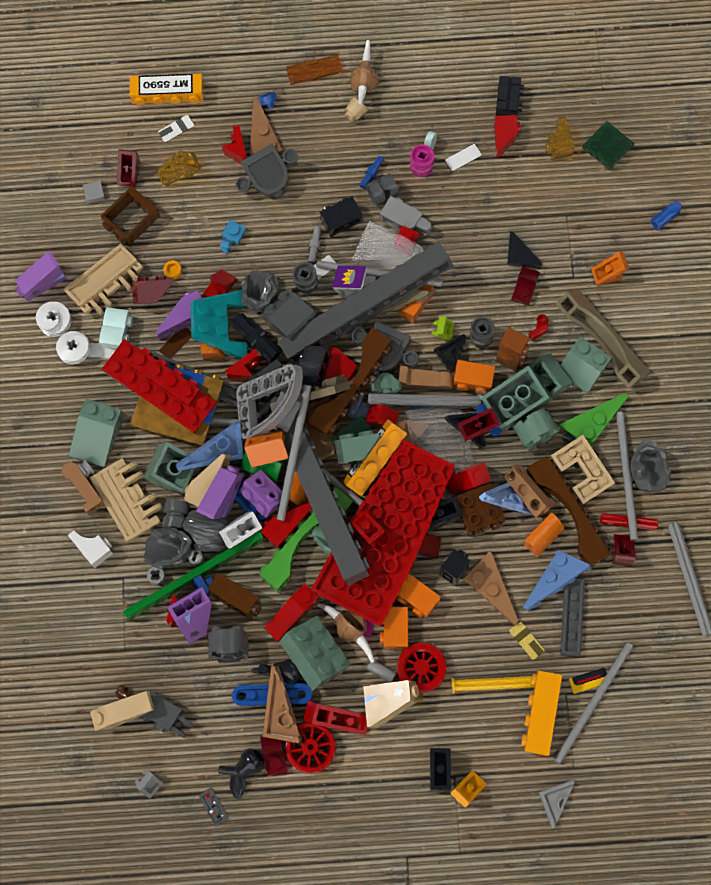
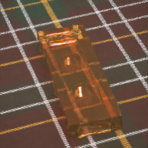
(314, 69)

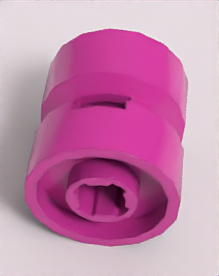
(422, 160)

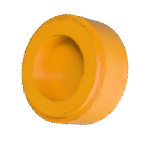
(172, 270)

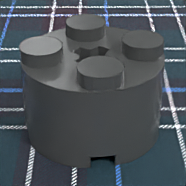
(228, 644)

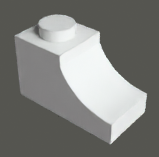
(240, 529)
(93, 549)

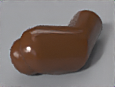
(121, 692)

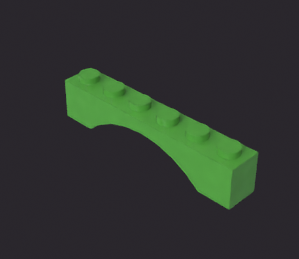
(278, 571)

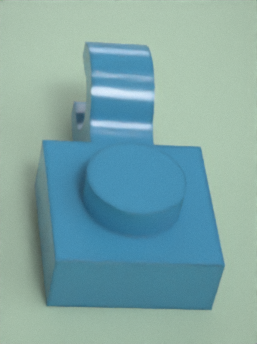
(232, 234)

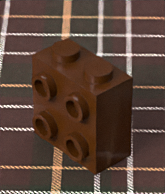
(478, 514)

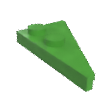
(594, 420)

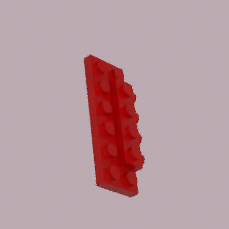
(159, 385)

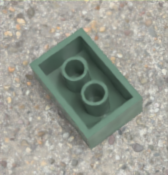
(517, 397)
(314, 652)

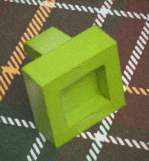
(444, 329)

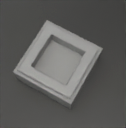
(93, 192)

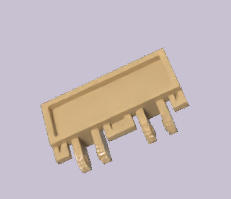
(103, 278)
(126, 502)

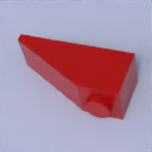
(277, 531)
(292, 612)
(335, 717)

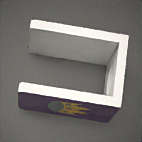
(351, 279)

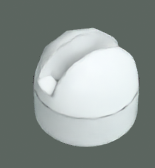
(199, 559)

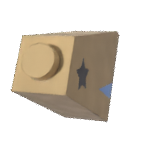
(388, 701)

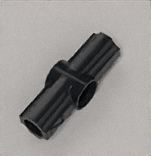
(255, 337)

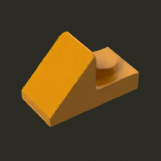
(468, 788)

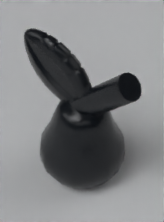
(287, 668)
(250, 763)

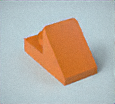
(610, 269)

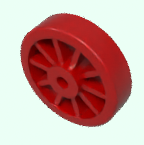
(422, 667)
(311, 748)

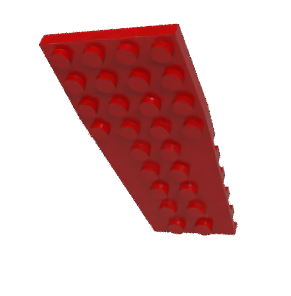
(404, 506)

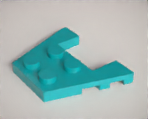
(210, 322)

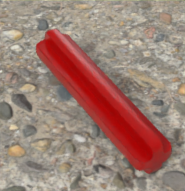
(622, 520)

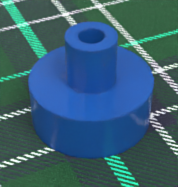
(268, 99)

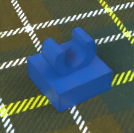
(198, 582)

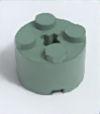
(536, 429)

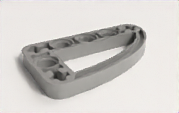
(246, 400)

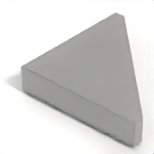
(555, 800)

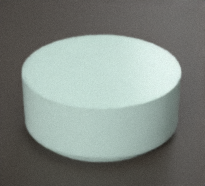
(431, 139)

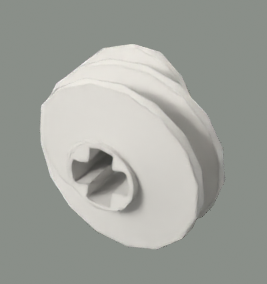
(57, 327)
(70, 340)

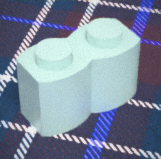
(115, 327)

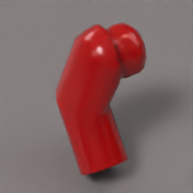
(541, 327)

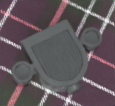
(267, 171)
(400, 344)

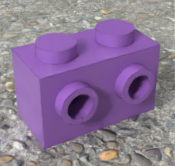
(262, 493)

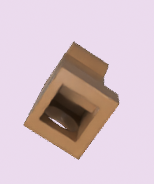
(425, 379)
(74, 475)
(529, 491)

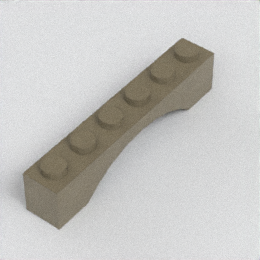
(625, 362)

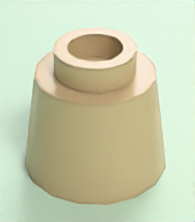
(355, 110)

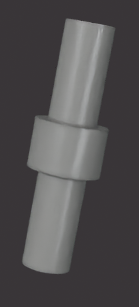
(314, 244)

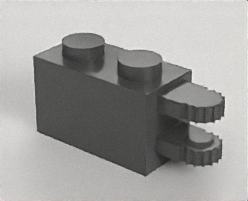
(165, 715)

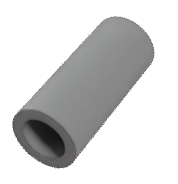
(381, 671)

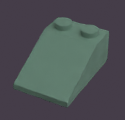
(96, 432)

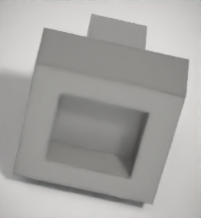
(149, 784)

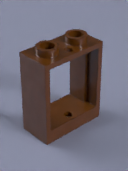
(119, 205)
(235, 596)

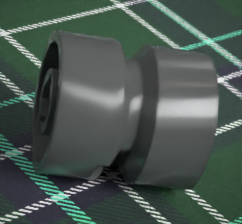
(382, 189)
(305, 278)
(482, 332)
(176, 514)

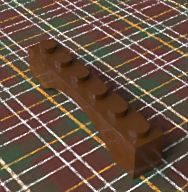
(327, 416)
(590, 546)

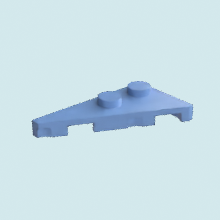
(226, 442)
(557, 575)

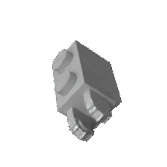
(397, 213)

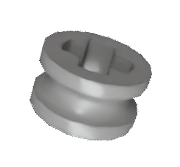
(85, 468)
(150, 577)

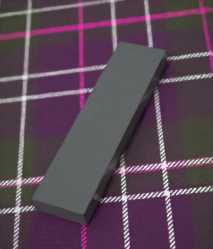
(572, 618)

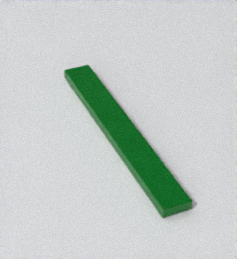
(187, 579)

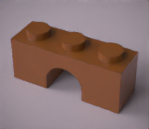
(513, 349)

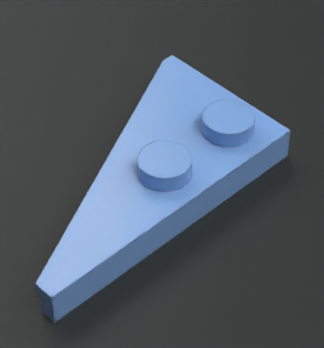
(505, 497)

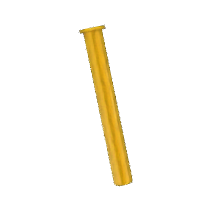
(491, 683)

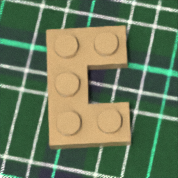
(597, 476)

